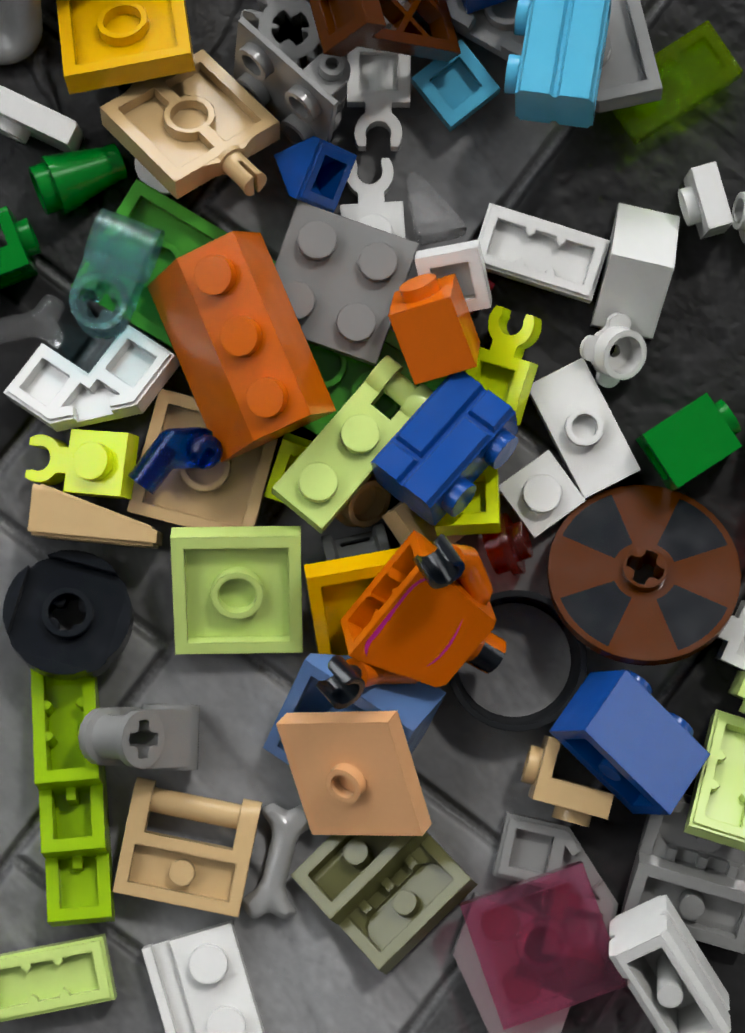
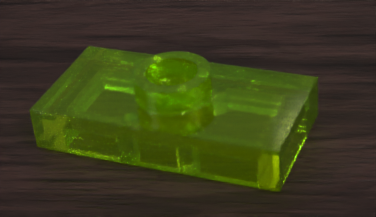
(690, 74)

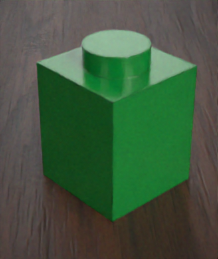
(691, 440)

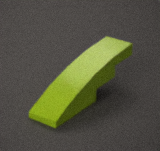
(71, 804)

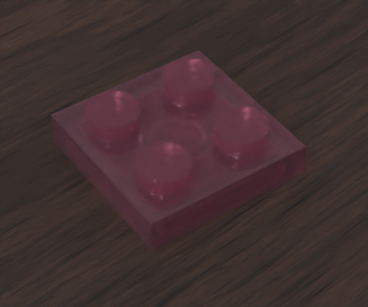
(542, 944)

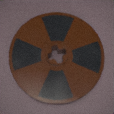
(674, 611)

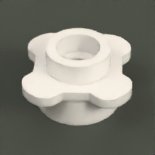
(628, 354)

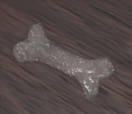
(36, 323)

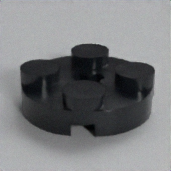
(50, 584)

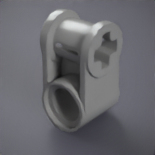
(142, 737)

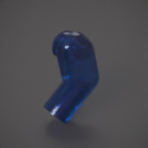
(176, 450)

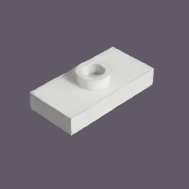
(26, 118)
(542, 253)
(583, 428)

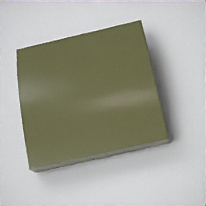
(384, 890)

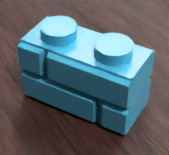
(559, 60)

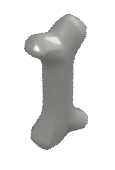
(271, 892)

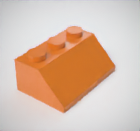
(240, 343)

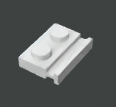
(203, 982)

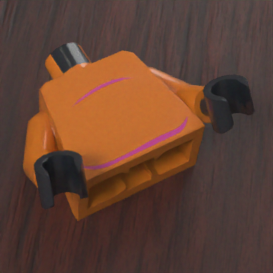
(417, 622)

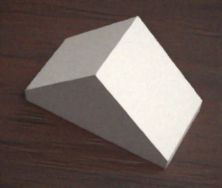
(637, 268)

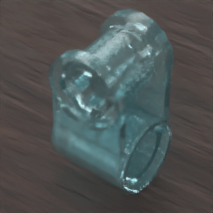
(115, 262)

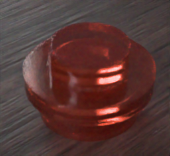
(509, 548)

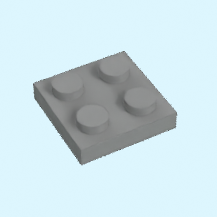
(342, 280)

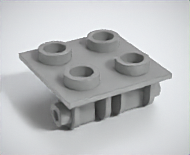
(302, 100)

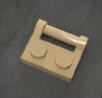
(182, 868)

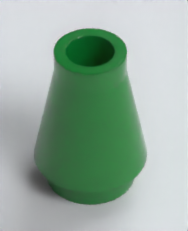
(75, 177)

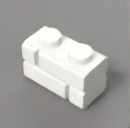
(668, 970)

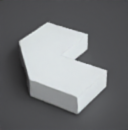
(115, 388)

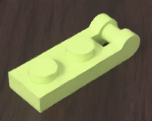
(342, 453)

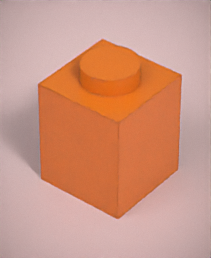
(434, 327)

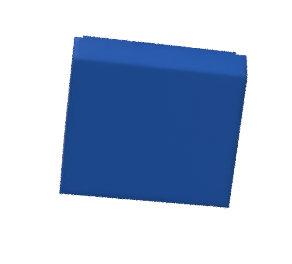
(315, 172)

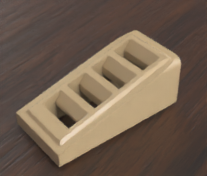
(70, 518)

